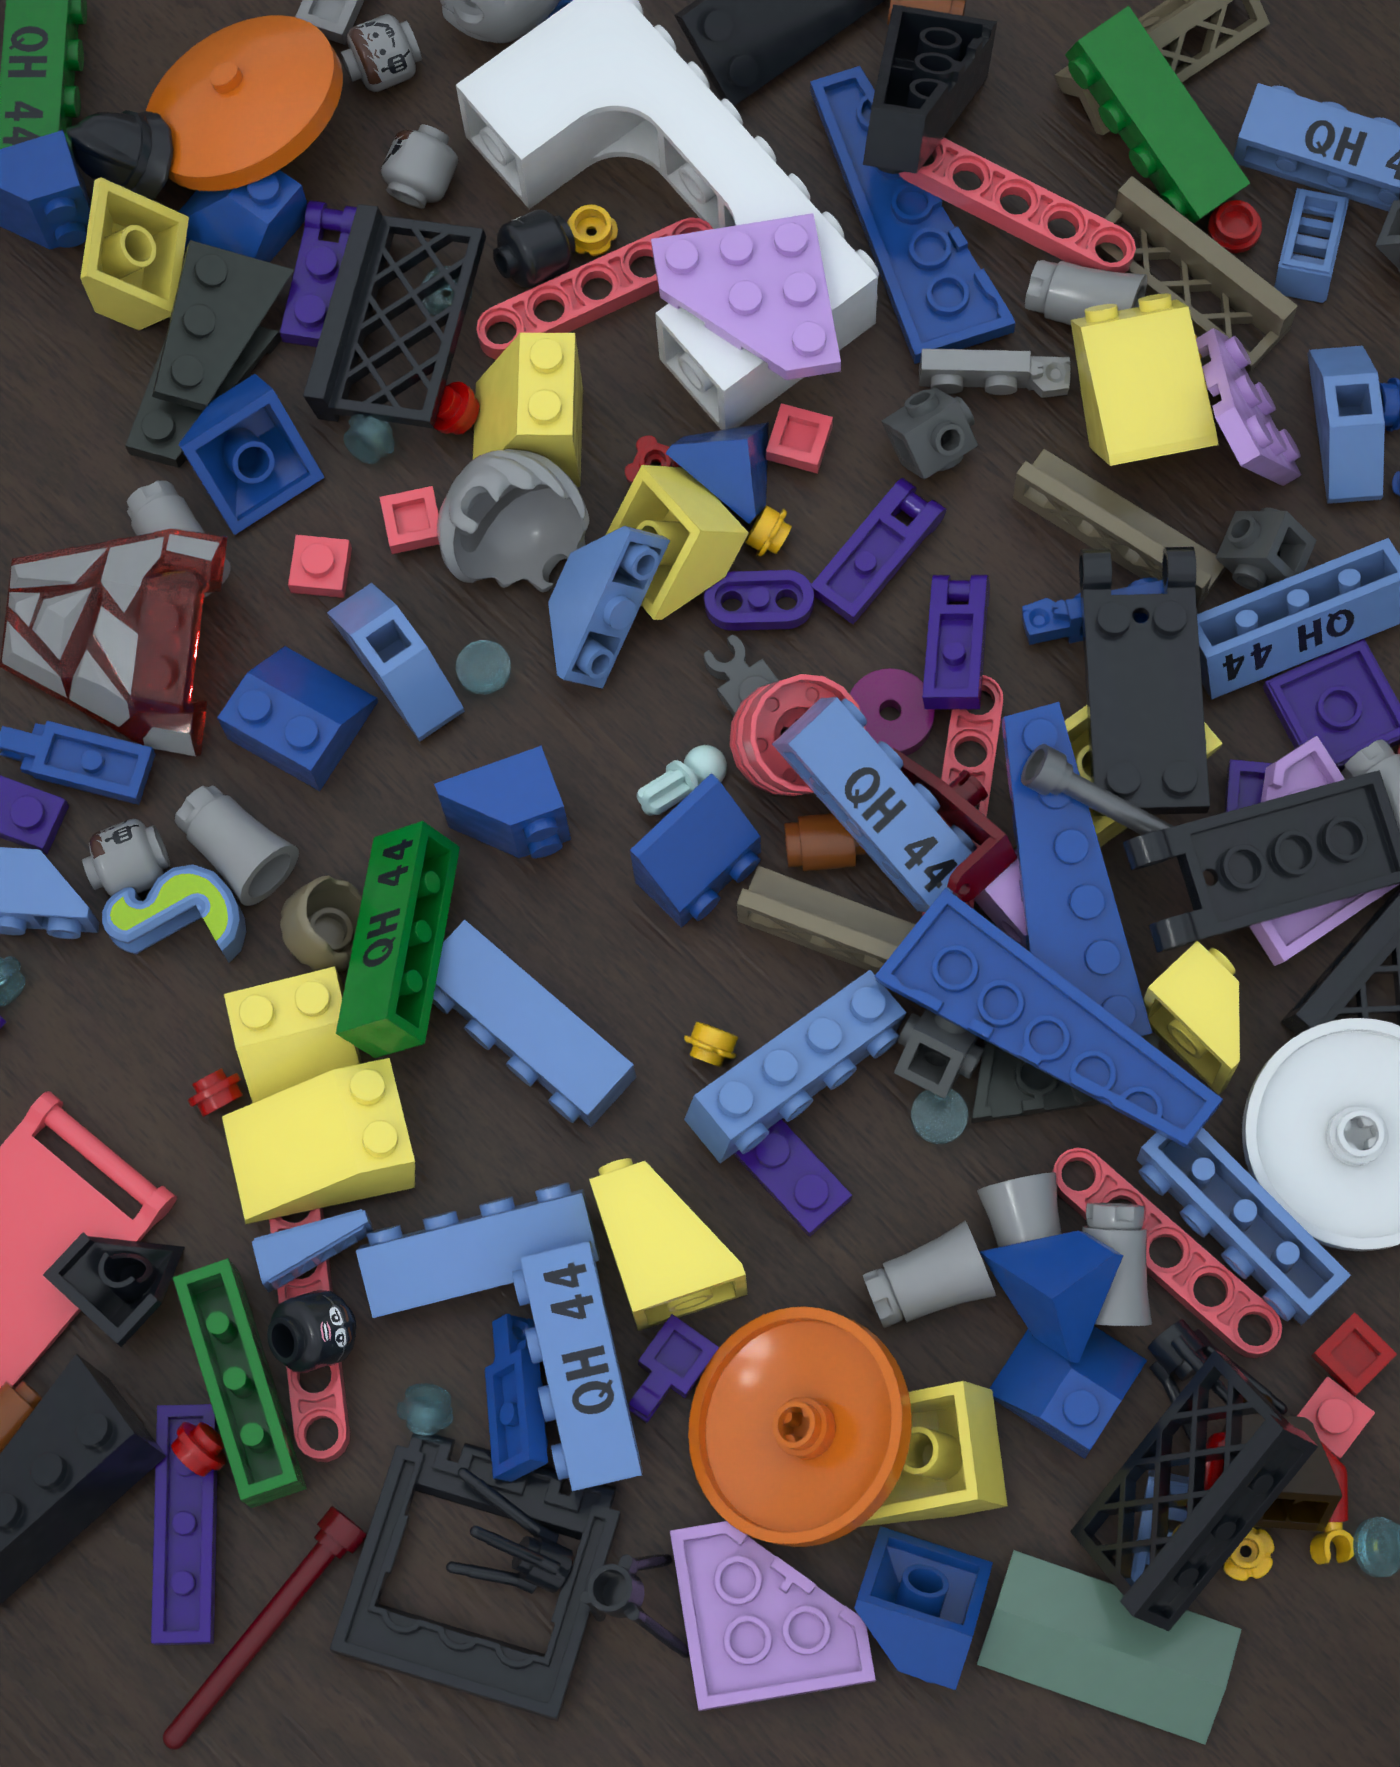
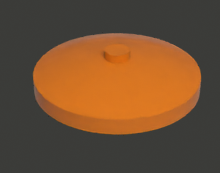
(247, 101)
(800, 1427)

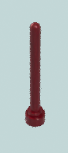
(334, 1539)

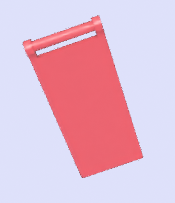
(43, 1214)

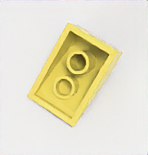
(321, 1143)
(950, 1458)

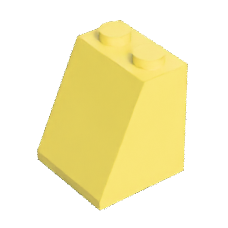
(1142, 381)
(533, 401)
(662, 1246)

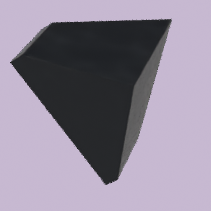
(115, 1281)

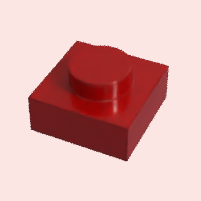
(1354, 1354)

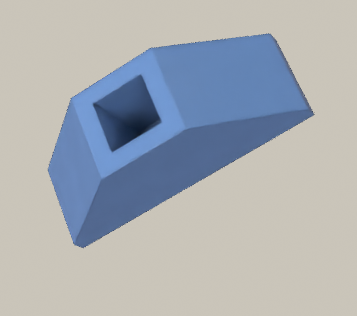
(1348, 423)
(600, 600)
(397, 660)
(39, 897)

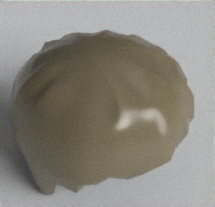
(321, 923)

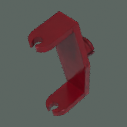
(958, 808)

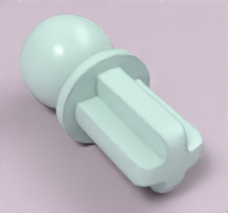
(681, 779)

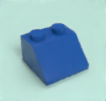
(43, 192)
(296, 715)
(508, 805)
(696, 852)

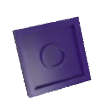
(1339, 700)

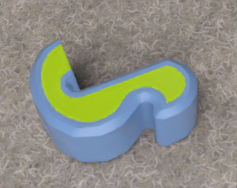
(172, 904)

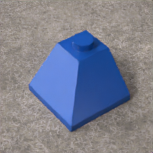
(249, 218)
(249, 454)
(1067, 1397)
(922, 1604)

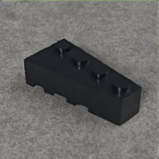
(924, 84)
(67, 1469)

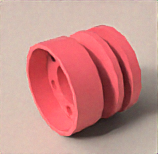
(760, 724)

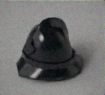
(124, 149)

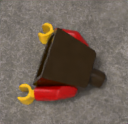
(1311, 1500)

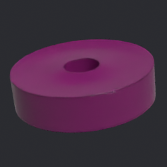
(896, 690)

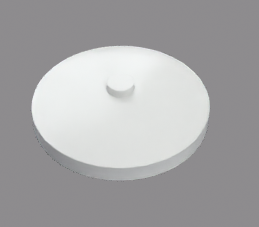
(1328, 1132)

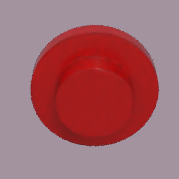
(1235, 226)
(457, 409)
(215, 1091)
(199, 1448)

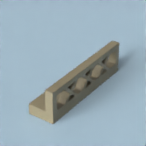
(1168, 25)
(1206, 262)
(1107, 520)
(820, 920)

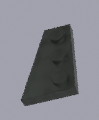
(212, 320)
(163, 424)
(1015, 1088)

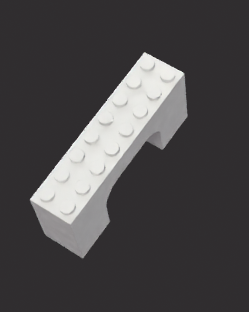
(613, 86)

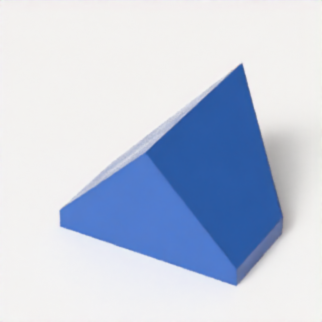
(728, 465)
(1057, 1286)

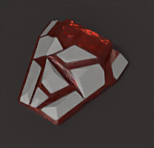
(118, 631)

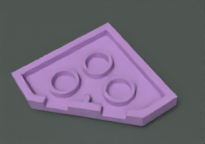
(756, 290)
(1246, 411)
(1286, 936)
(760, 1623)

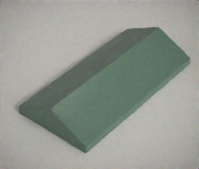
(1084, 1644)

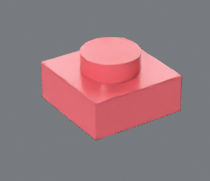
(799, 438)
(410, 519)
(320, 566)
(1336, 1416)

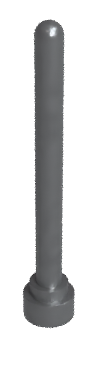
(1049, 772)

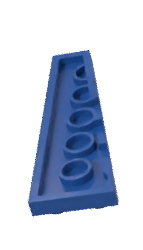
(920, 254)
(1064, 878)
(1009, 997)

